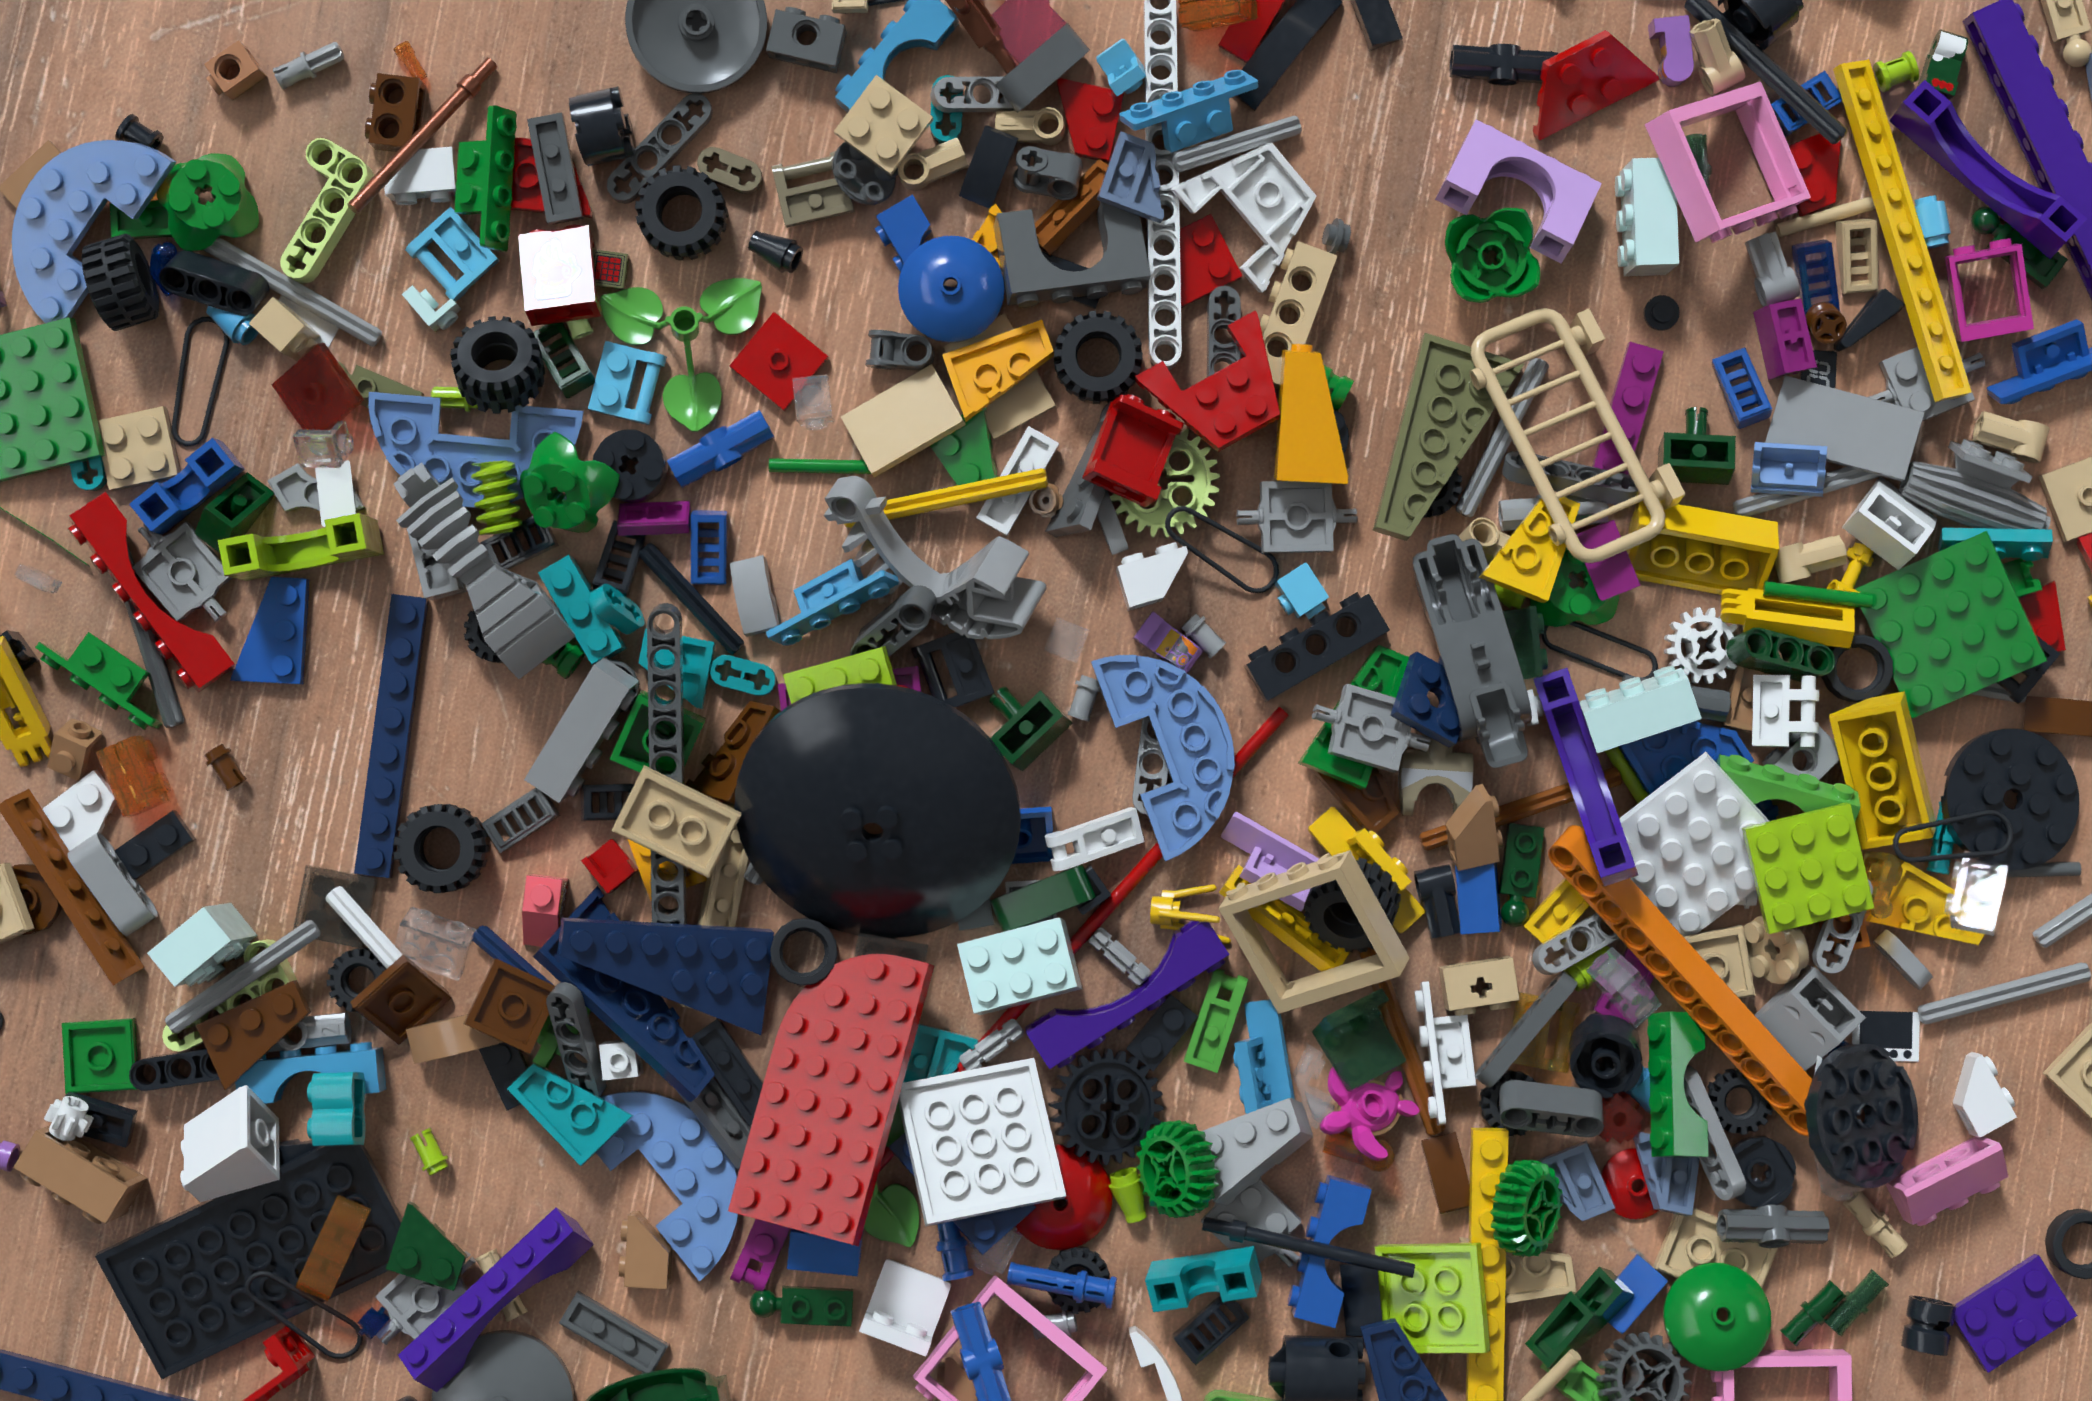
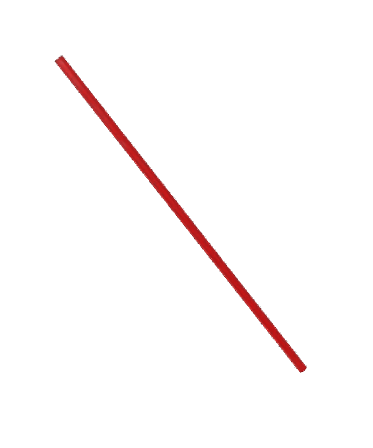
(1130, 882)

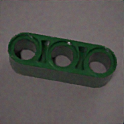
(1765, 654)
(1043, 898)

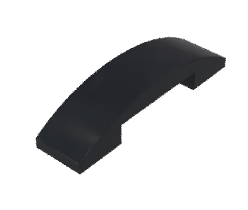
(1285, 45)

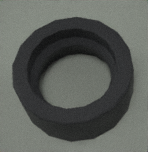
(1882, 678)
(824, 968)
(2054, 1240)

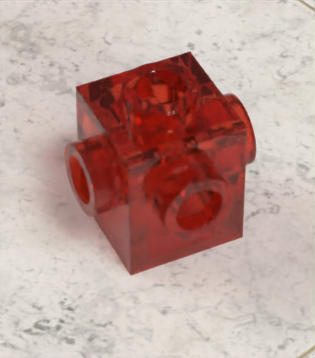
(1628, 1126)

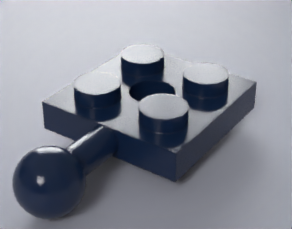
(1414, 707)

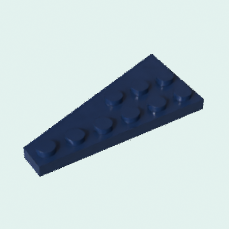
(632, 1012)

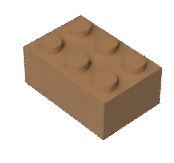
(80, 1175)

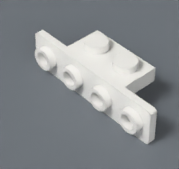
(1448, 1051)

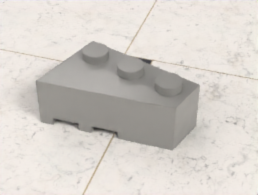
(1255, 1144)

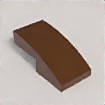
(2058, 716)
(1447, 1172)

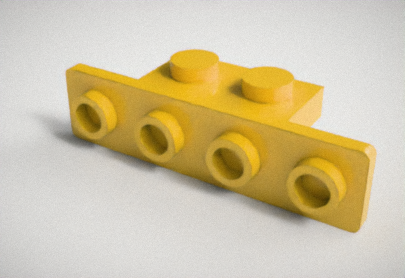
(1338, 836)

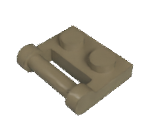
(813, 200)

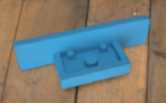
(1192, 113)
(830, 596)
(1263, 1058)

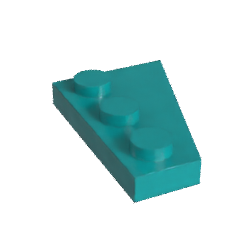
(568, 1112)

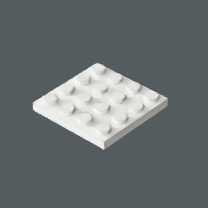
(1693, 845)
(980, 1141)

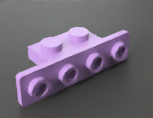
(1267, 853)

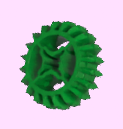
(1177, 1169)
(1526, 1208)

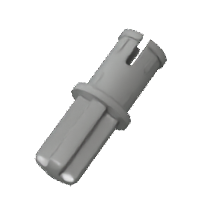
(308, 65)

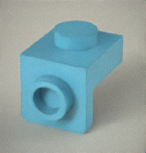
(1122, 68)

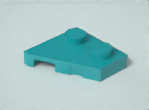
(696, 666)
(936, 1052)

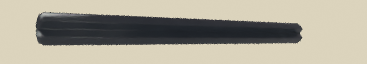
(1771, 73)

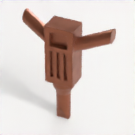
(982, 29)

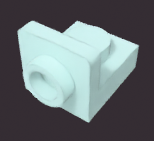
(425, 304)

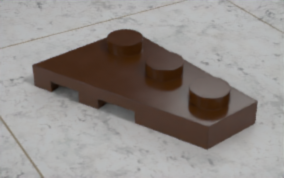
(721, 771)
(1370, 806)
(250, 1030)

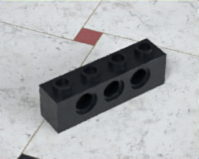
(1368, 626)

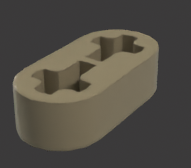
(733, 162)

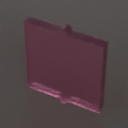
(1026, 25)

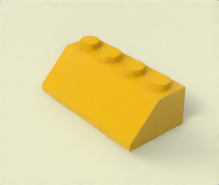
(1705, 549)
(1885, 768)

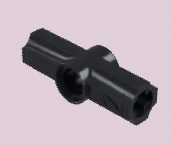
(1498, 63)

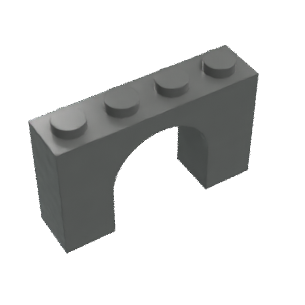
(1033, 279)

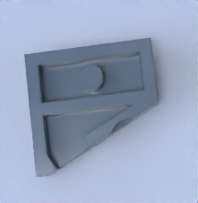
(1133, 179)
(1668, 1180)
(1580, 1181)

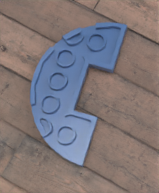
(62, 207)
(410, 435)
(1190, 736)
(690, 1166)

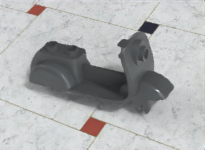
(1474, 647)

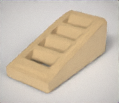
(1845, 256)

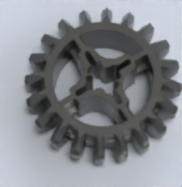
(1624, 1358)

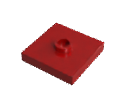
(775, 358)

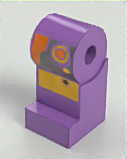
(1674, 48)
(1168, 643)

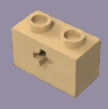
(285, 329)
(1496, 972)

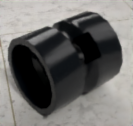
(1928, 1325)

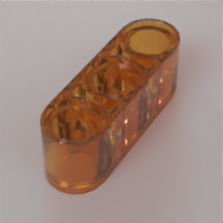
(332, 1248)

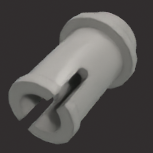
(1203, 635)
(1084, 698)
(1065, 1321)

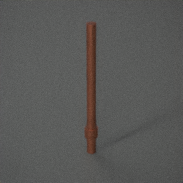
(466, 89)

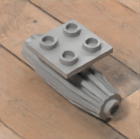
(1975, 490)

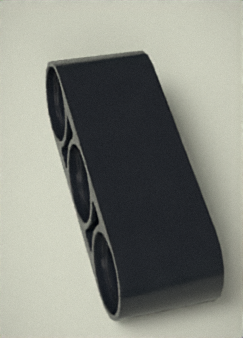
(214, 283)
(168, 1073)

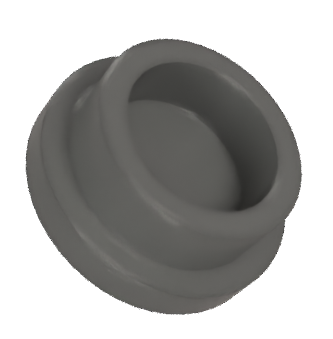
(1336, 236)

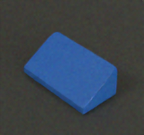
(1645, 1284)

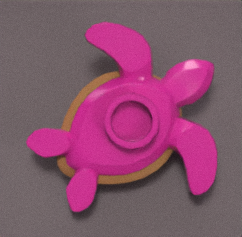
(1367, 1111)

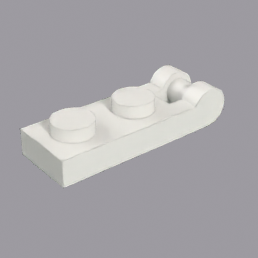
(1095, 839)

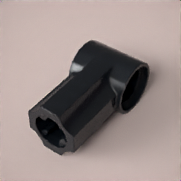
(1437, 892)

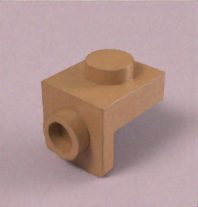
(73, 748)

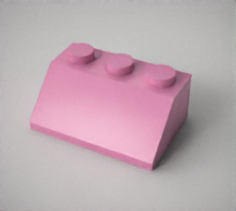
(1948, 1180)

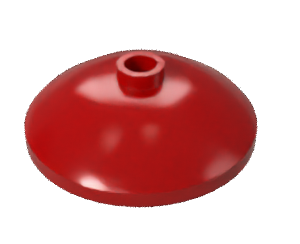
(1086, 1207)

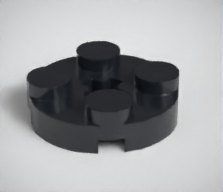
(1778, 1176)

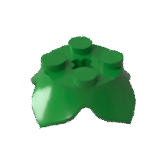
(198, 225)
(1510, 236)
(558, 470)
(1576, 603)

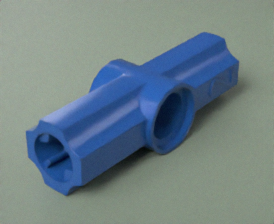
(720, 448)
(980, 1353)

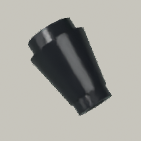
(777, 251)

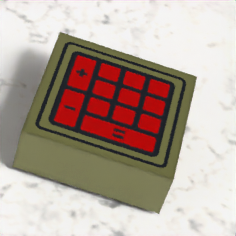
(610, 269)

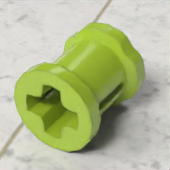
(1896, 71)

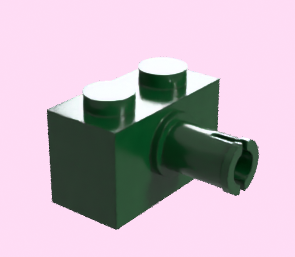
(1698, 455)
(1028, 727)

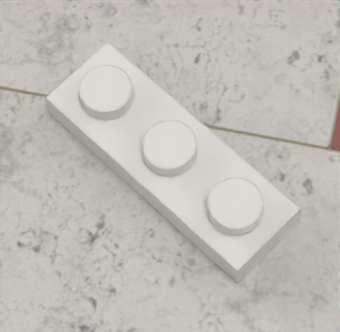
(1031, 453)

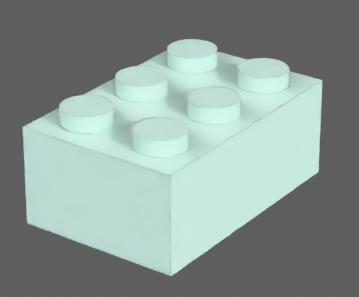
(1646, 219)
(1639, 708)
(202, 945)
(1019, 966)

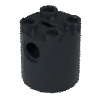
(1318, 1368)

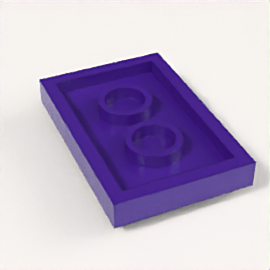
(2012, 1312)

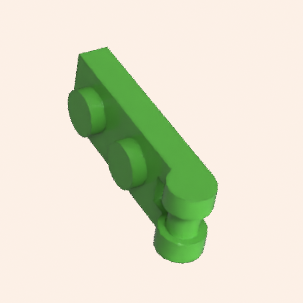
(1215, 1021)

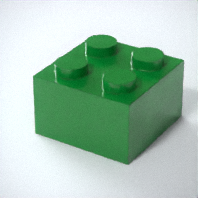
(633, 743)

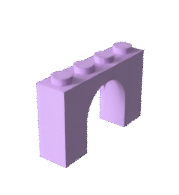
(1563, 190)

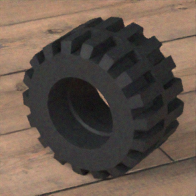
(660, 192)
(120, 282)
(1105, 327)
(493, 342)
(411, 848)
(1333, 916)

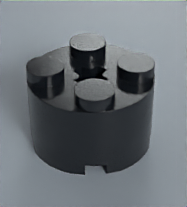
(1763, 19)
(602, 126)
(651, 469)
(1605, 1055)

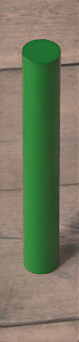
(818, 466)
(1817, 594)

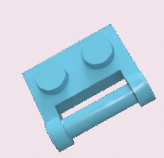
(461, 247)
(616, 379)

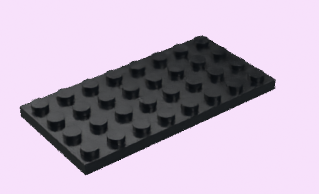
(190, 1271)

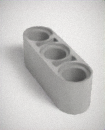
(112, 884)

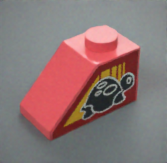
(542, 907)

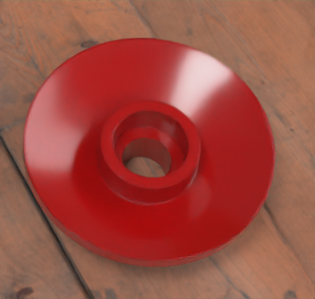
(1619, 1175)

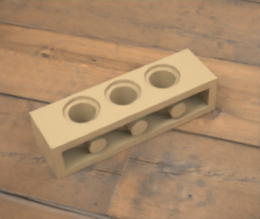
(1317, 267)

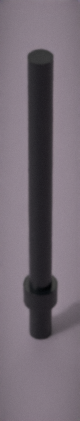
(1239, 1231)

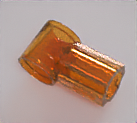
(1343, 1146)

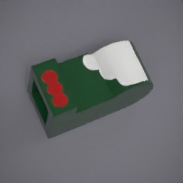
(1944, 62)

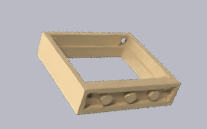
(1286, 995)

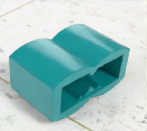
(337, 1109)

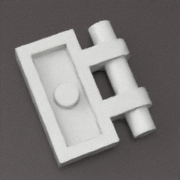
(1772, 711)

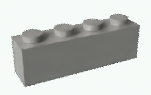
(582, 730)

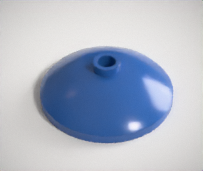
(956, 313)

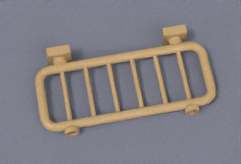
(1584, 333)

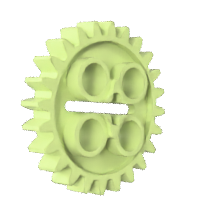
(1199, 490)

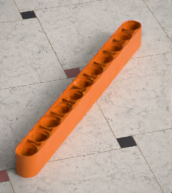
(1687, 979)

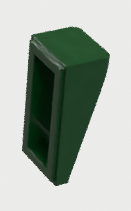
(576, 375)

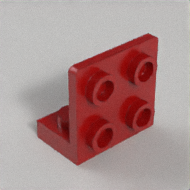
(291, 1355)

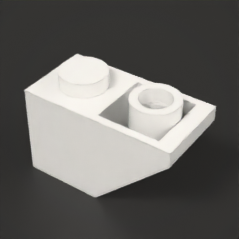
(426, 175)
(1980, 1098)

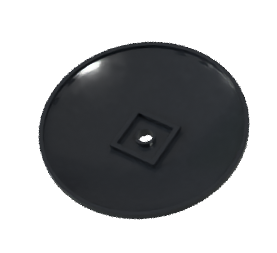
(886, 761)

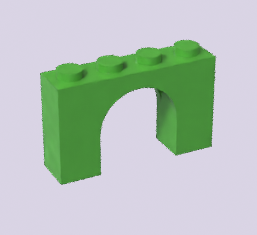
(1772, 782)

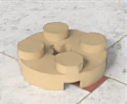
(1764, 958)

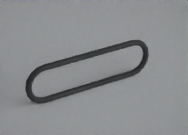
(1608, 637)

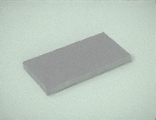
(1853, 427)

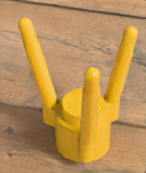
(1168, 912)

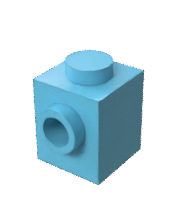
(1301, 592)

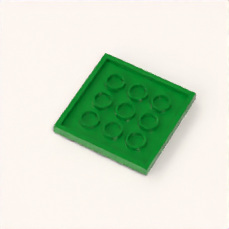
(45, 401)
(1951, 624)

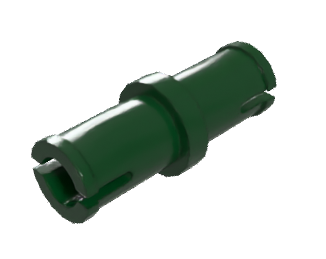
(1813, 1313)

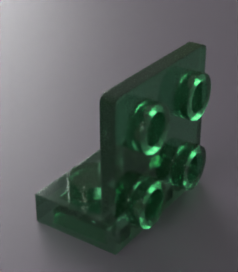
(1524, 630)
(1359, 1041)

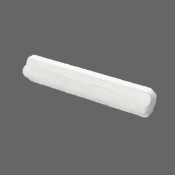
(363, 926)

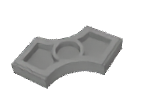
(299, 490)

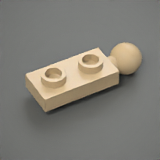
(2068, 21)

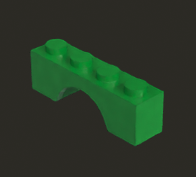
(1674, 1124)

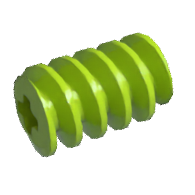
(496, 497)

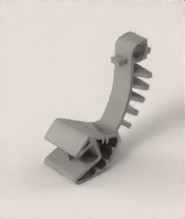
(974, 599)
(510, 609)

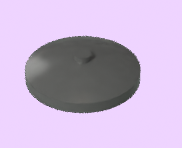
(696, 42)
(509, 1368)

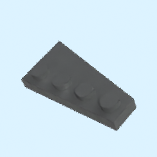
(1080, 498)

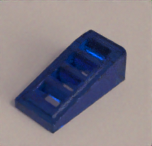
(1826, 261)

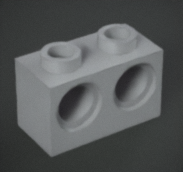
(434, 576)

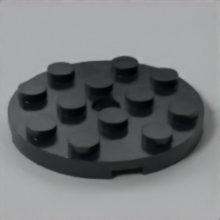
(2045, 799)
(1853, 1150)

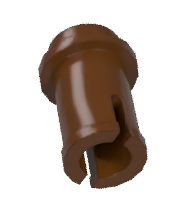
(225, 767)

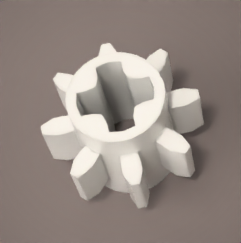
(68, 1118)

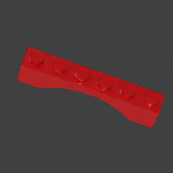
(195, 652)

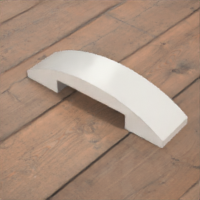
(1148, 1354)

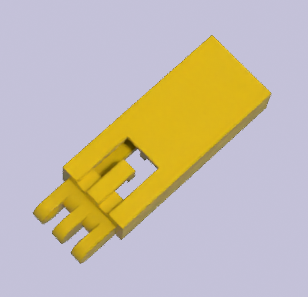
(1803, 619)
(31, 718)

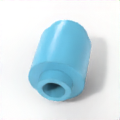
(1933, 221)

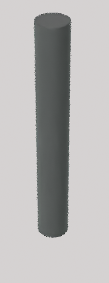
(2049, 870)

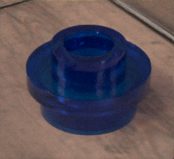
(372, 1322)

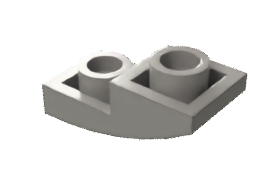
(754, 596)

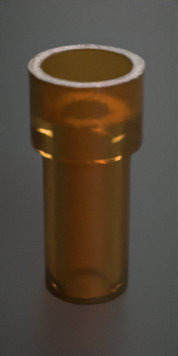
(407, 55)

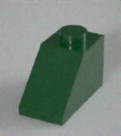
(233, 510)

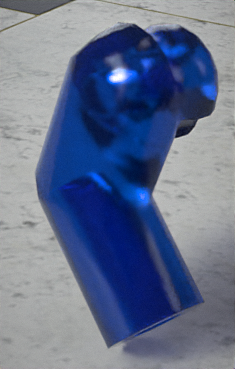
(159, 258)

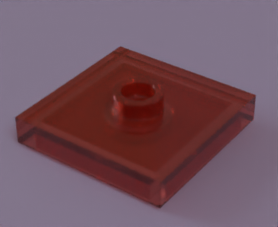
(318, 390)

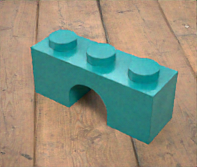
(571, 594)
(1178, 1280)

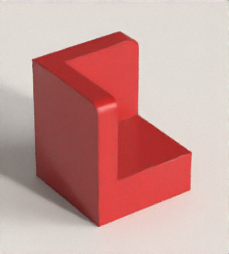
(610, 866)

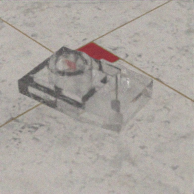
(1315, 1101)

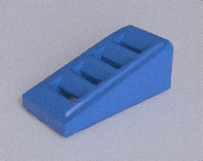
(1786, 123)
(1759, 397)
(708, 516)

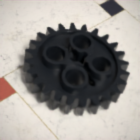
(1074, 1106)

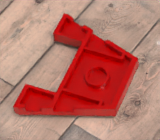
(1227, 402)

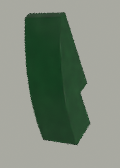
(1579, 1316)

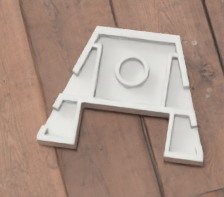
(1265, 195)

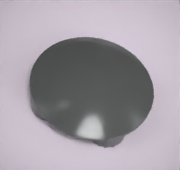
(860, 177)

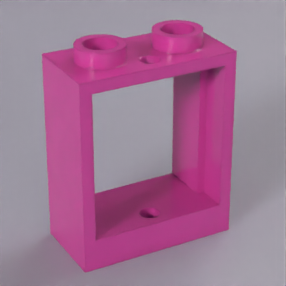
(1993, 327)

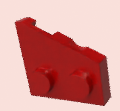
(1819, 168)
(1204, 260)

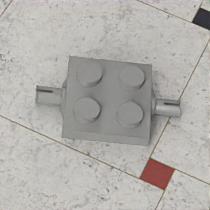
(1910, 388)
(1296, 517)
(182, 572)
(1366, 730)
(1260, 1210)
(416, 1303)

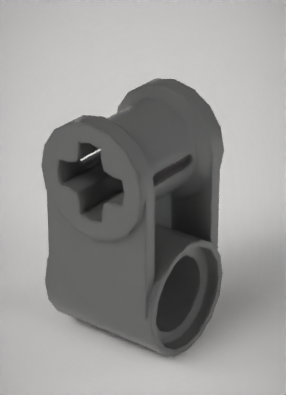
(1051, 175)
(896, 351)

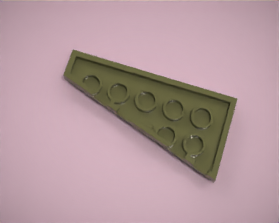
(1435, 431)

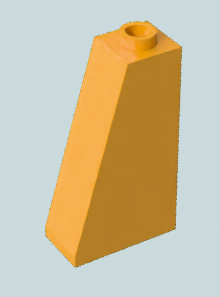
(1307, 427)

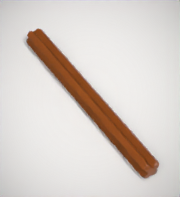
(1522, 808)
(1412, 1067)

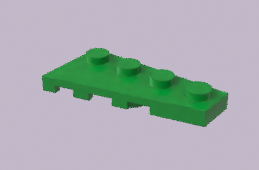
(1379, 673)

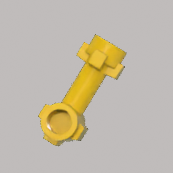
(1859, 556)

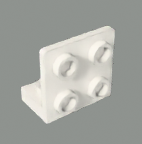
(905, 1307)

